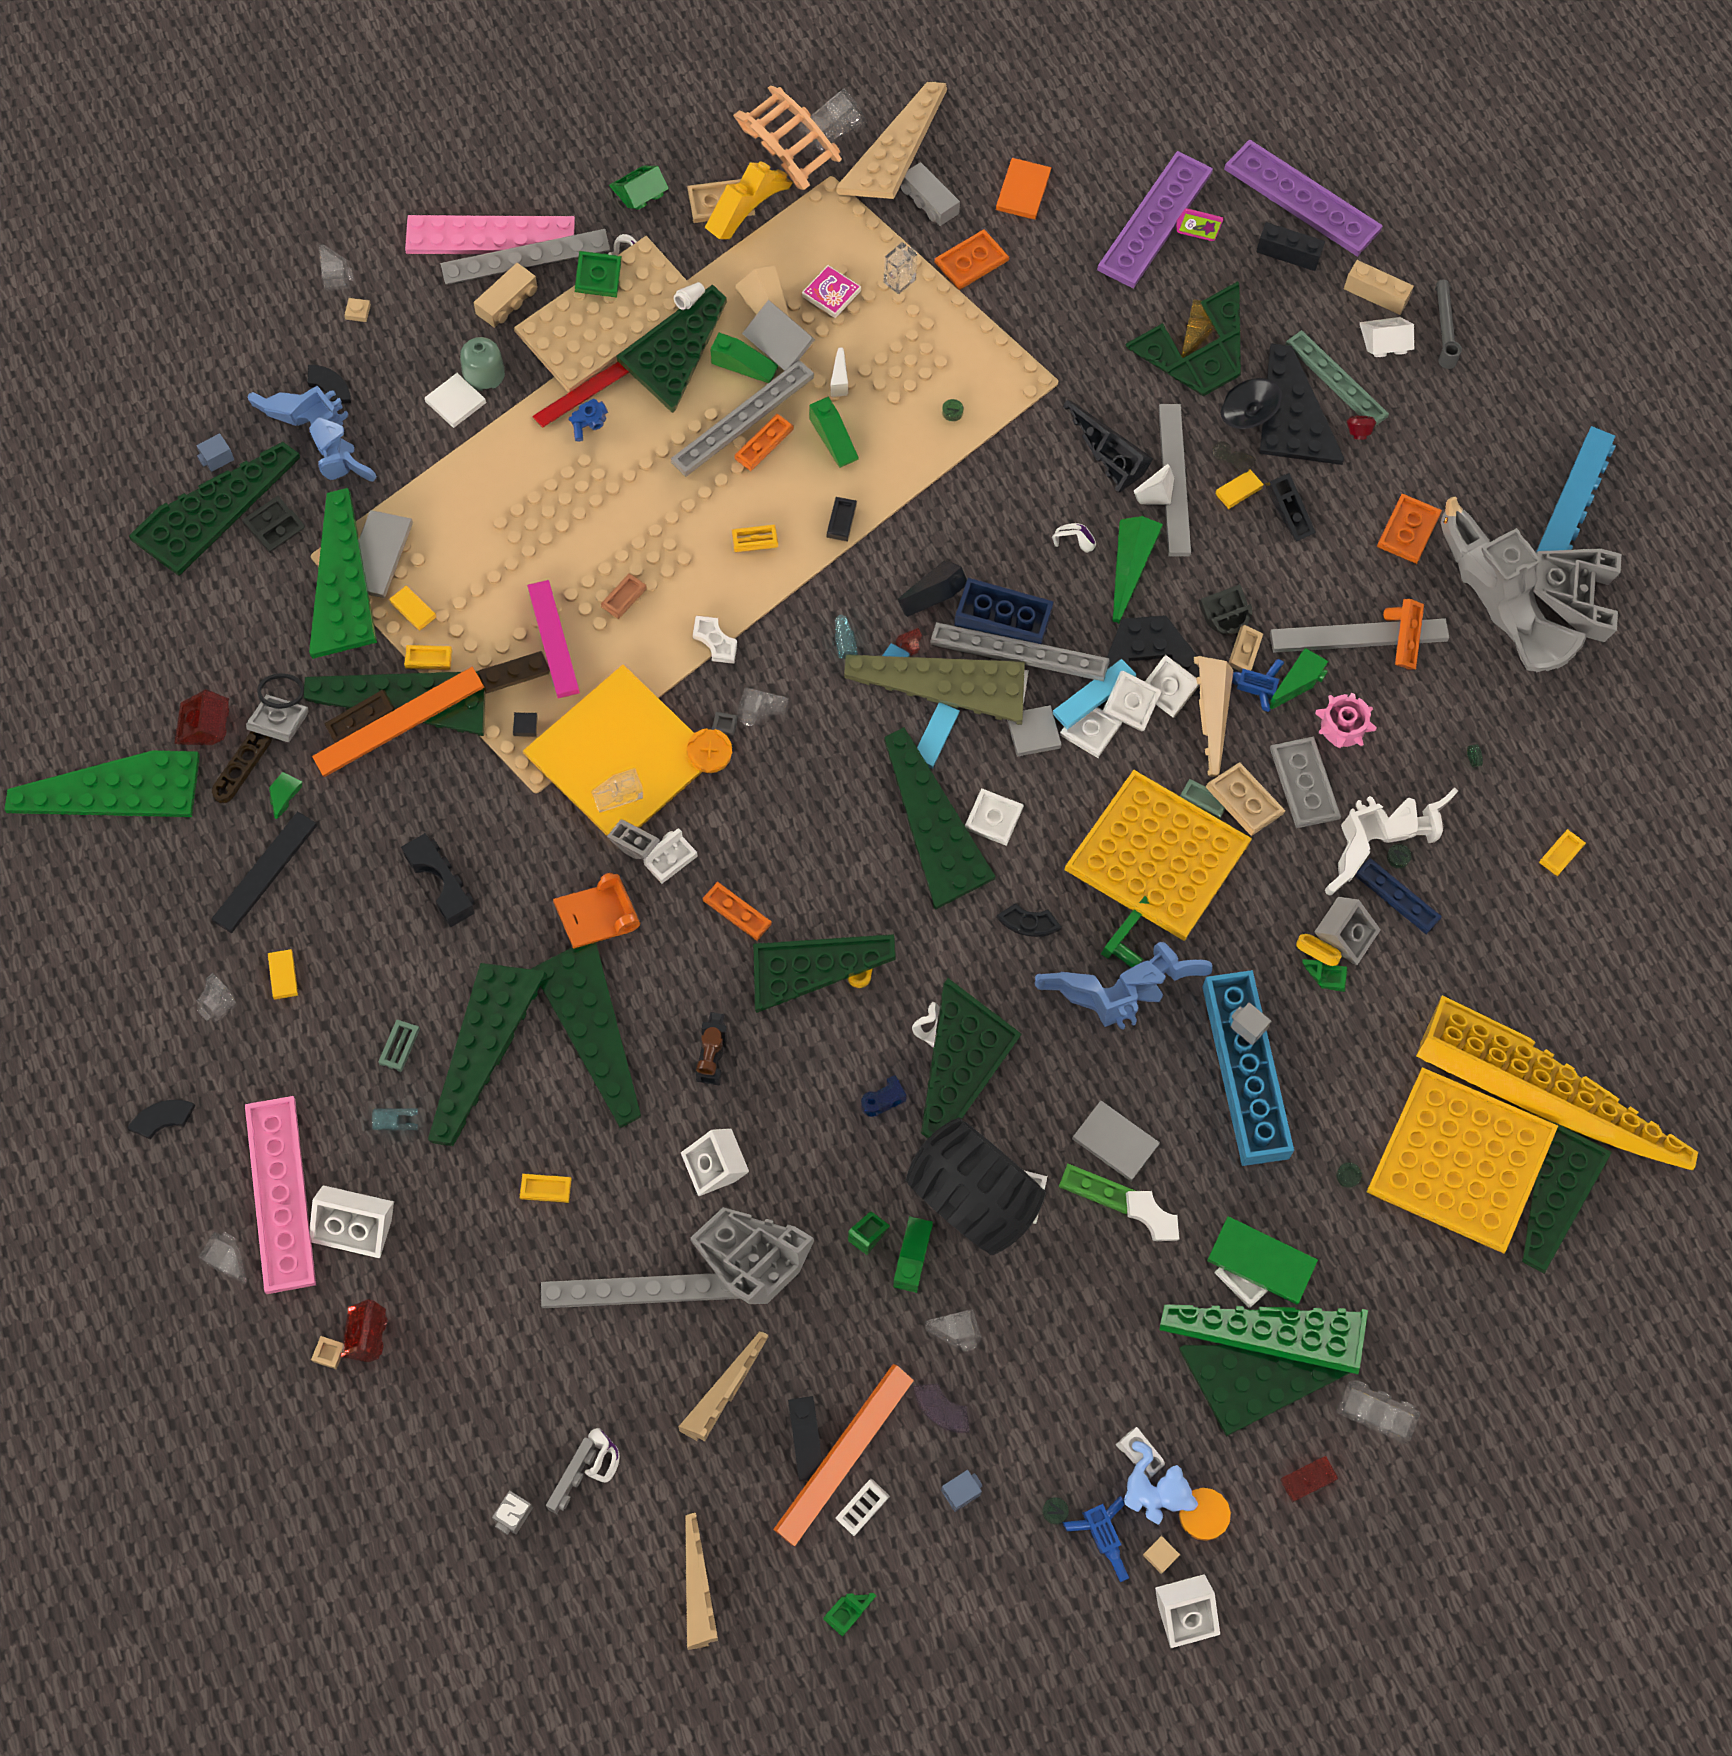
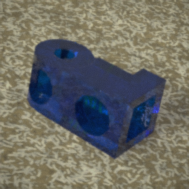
(884, 1099)

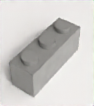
(930, 194)

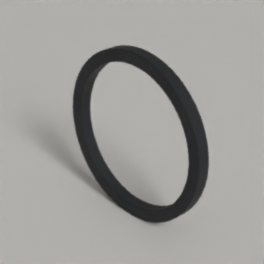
(285, 705)

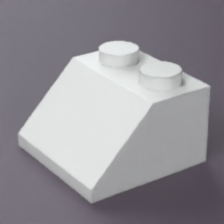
(1388, 336)
(714, 1161)
(1188, 1610)

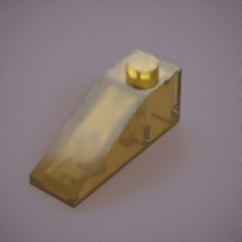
(1198, 329)

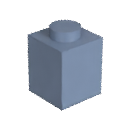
(214, 453)
(962, 1490)

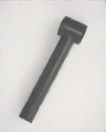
(1451, 350)

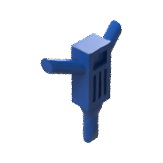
(1258, 683)
(1099, 1523)

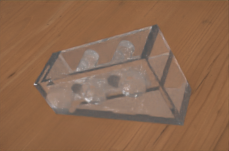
(835, 119)

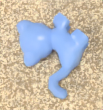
(1170, 1493)

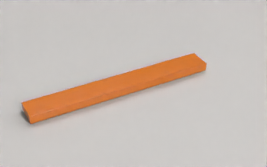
(398, 721)
(843, 1455)

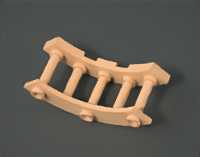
(770, 141)

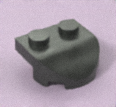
(1226, 610)

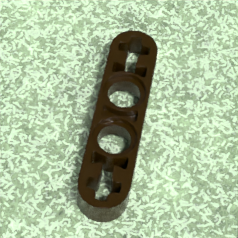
(245, 766)

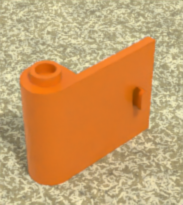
(598, 911)

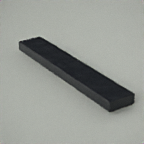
(264, 872)

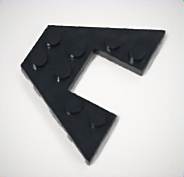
(1152, 639)

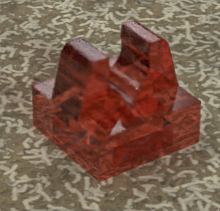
(910, 641)

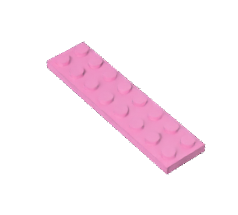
(481, 233)
(280, 1195)

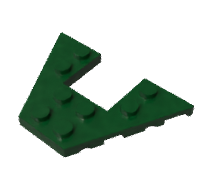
(1210, 365)

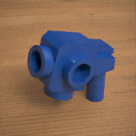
(589, 414)

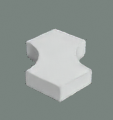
(721, 646)
(1160, 1223)

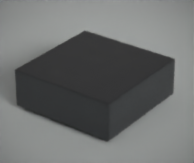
(525, 724)

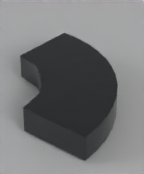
(328, 381)
(1029, 923)
(161, 1115)

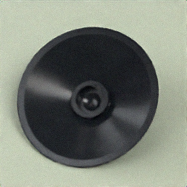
(1251, 403)

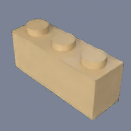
(1378, 287)
(505, 295)

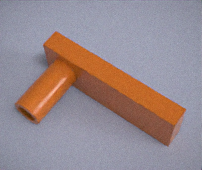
(1409, 632)

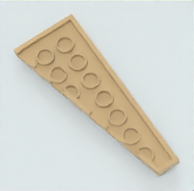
(889, 158)

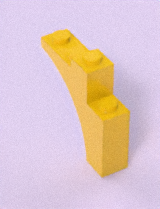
(743, 197)

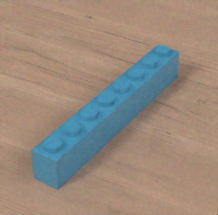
(1577, 491)

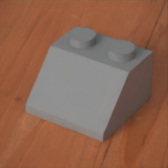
(1348, 928)

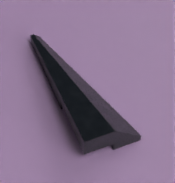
(1121, 458)

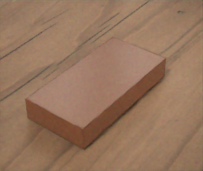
(623, 596)

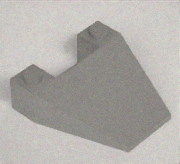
(1568, 587)

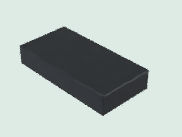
(841, 519)

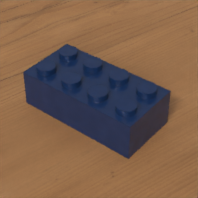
(1003, 612)

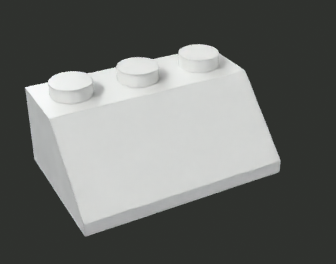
(350, 1221)

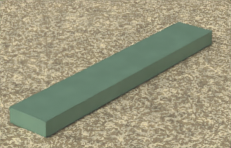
(1336, 377)

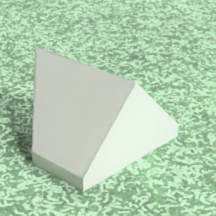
(1156, 489)

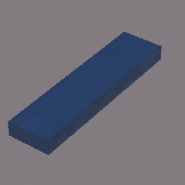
(1398, 896)

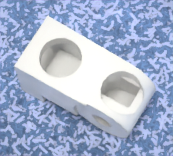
(1125, 1446)

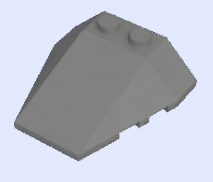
(752, 1255)

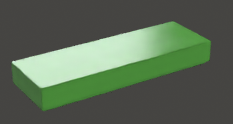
(1095, 1188)

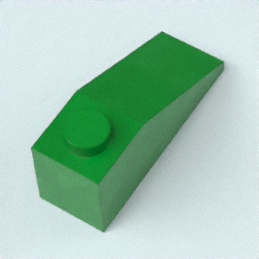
(741, 358)
(832, 431)
(1301, 678)
(912, 1254)

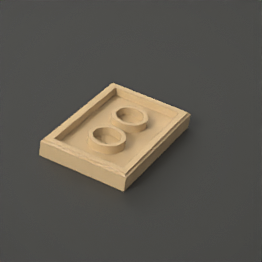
(705, 198)
(1245, 799)

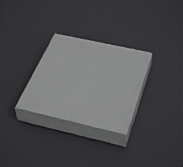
(277, 722)
(1036, 733)

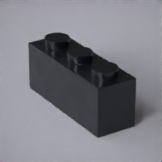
(1290, 246)

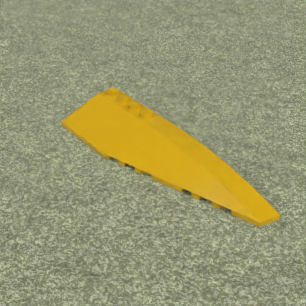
(1518, 1072)

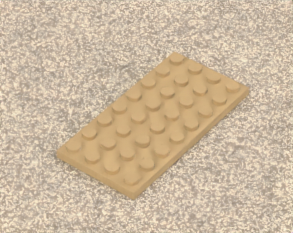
(587, 331)

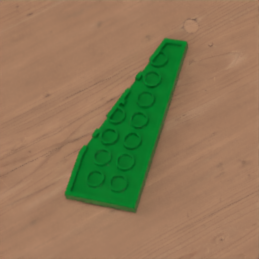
(131, 786)

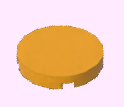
(709, 750)
(1210, 1516)

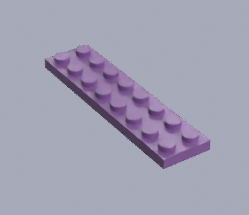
(1303, 197)
(1154, 219)

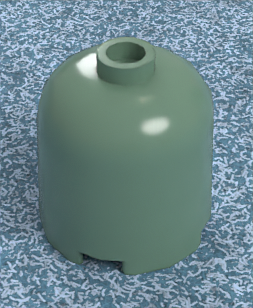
(482, 363)

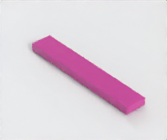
(553, 639)

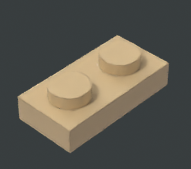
(1245, 648)

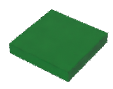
(598, 274)

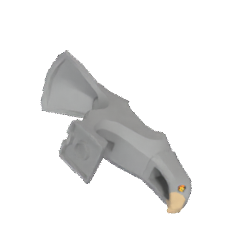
(1504, 580)

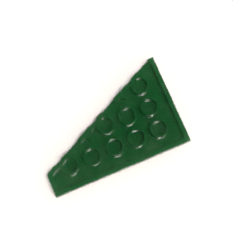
(671, 350)
(965, 1055)
(1251, 1384)

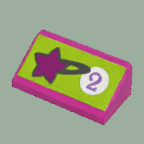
(1199, 224)

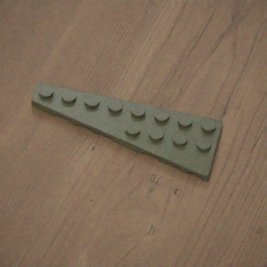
(971, 684)

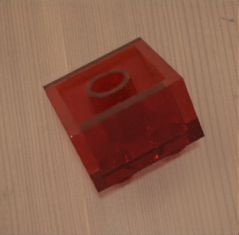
(202, 719)
(364, 1331)

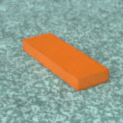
(764, 442)
(737, 911)

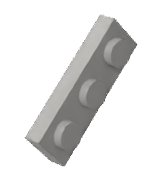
(572, 1476)

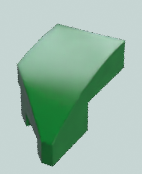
(282, 791)
(1327, 976)
(847, 1611)

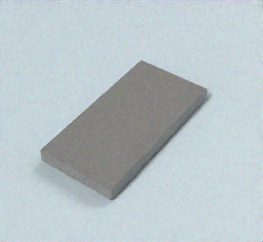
(381, 549)
(1305, 782)

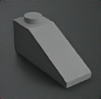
(632, 840)

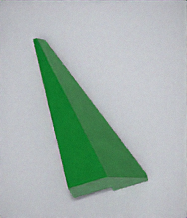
(1135, 546)

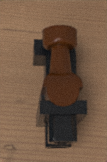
(713, 1040)

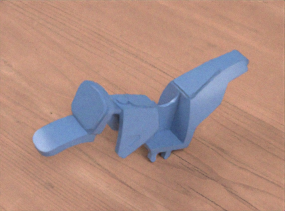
(325, 427)
(1135, 984)

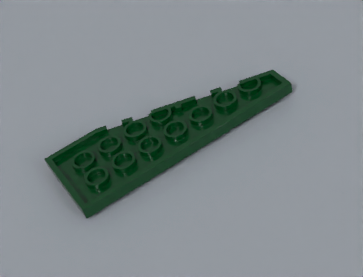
(192, 523)

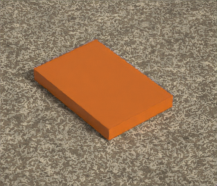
(1023, 188)
(971, 259)
(1409, 528)

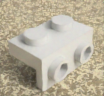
(670, 856)

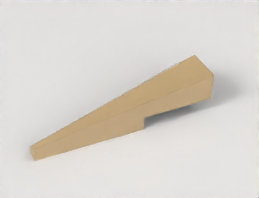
(760, 286)
(1215, 691)
(707, 1411)
(700, 1616)

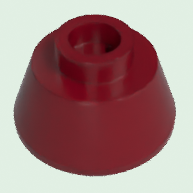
(1361, 426)

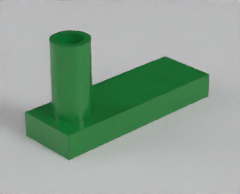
(1115, 946)

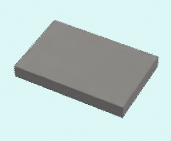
(778, 336)
(1116, 1141)

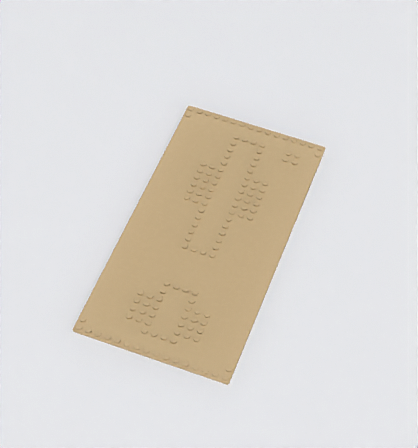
(586, 513)

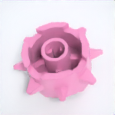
(1345, 720)

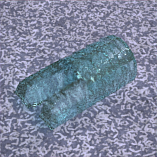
(844, 637)
(389, 1118)

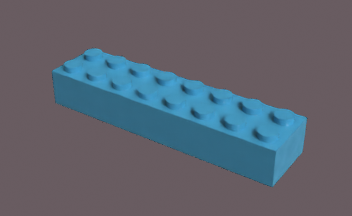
(1247, 1073)

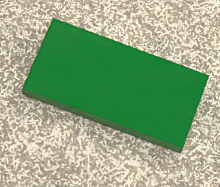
(1262, 1260)

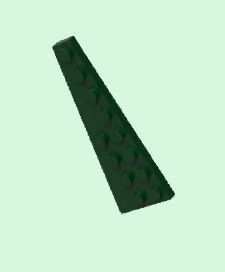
(401, 688)
(943, 843)
(584, 1007)
(488, 1028)

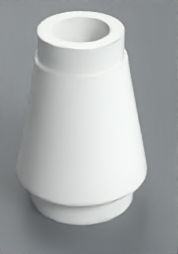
(688, 296)

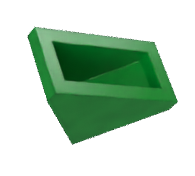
(867, 1232)

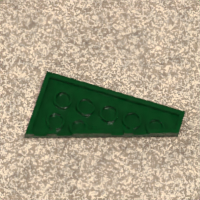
(804, 966)
(1559, 1193)

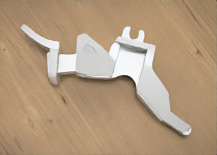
(1374, 823)

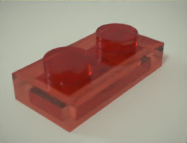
(1309, 1479)

